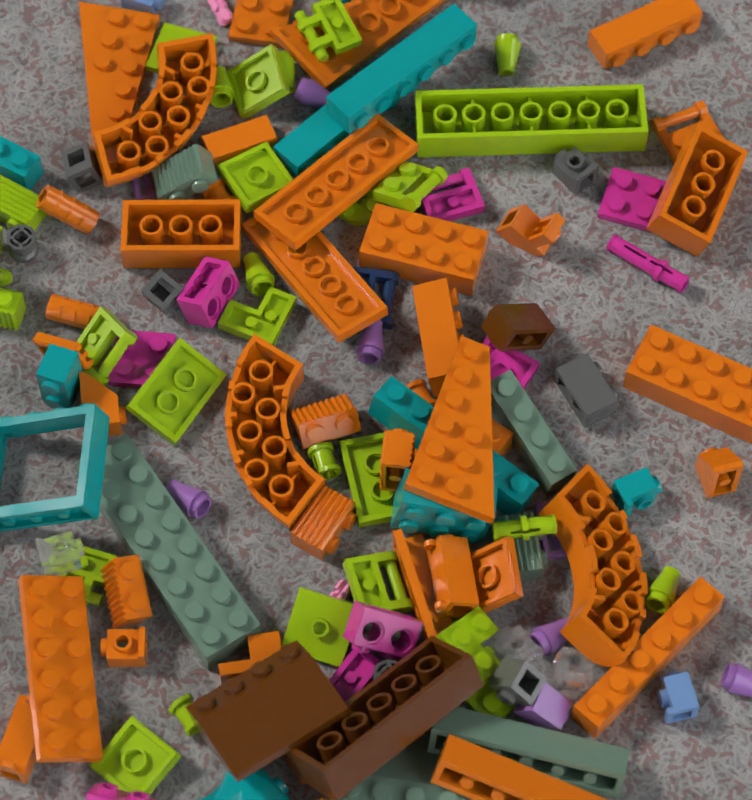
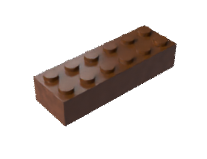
(387, 717)

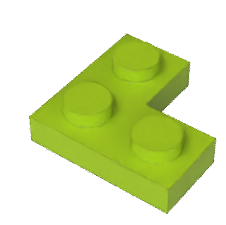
(264, 322)
(469, 635)

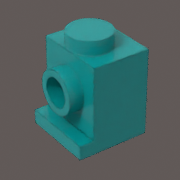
(636, 490)

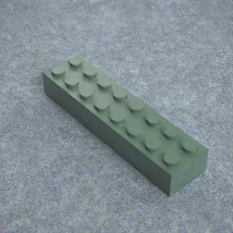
(173, 556)

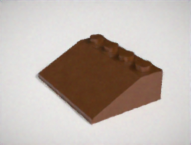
(267, 710)

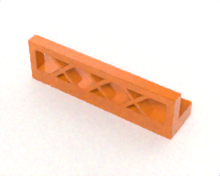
(417, 578)

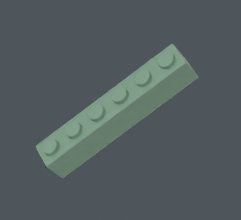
(567, 757)

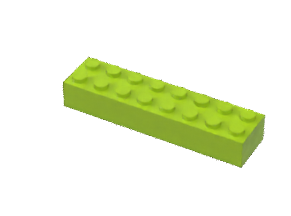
(530, 120)

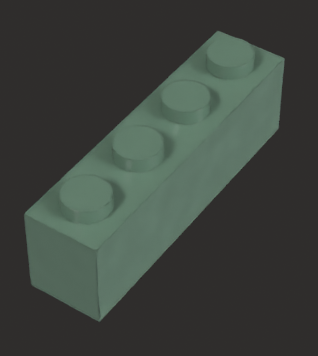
(531, 434)

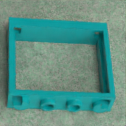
(86, 502)

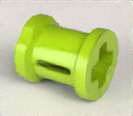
(324, 460)
(178, 709)

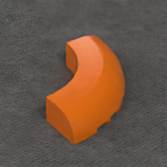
(167, 116)
(259, 432)
(603, 567)

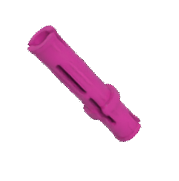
(657, 269)

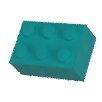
(422, 515)

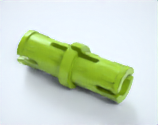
(524, 527)

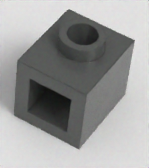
(517, 682)

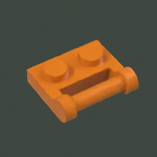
(673, 141)

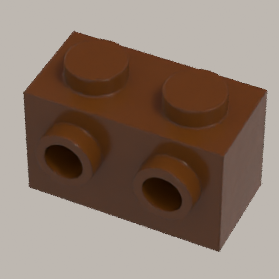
(517, 327)

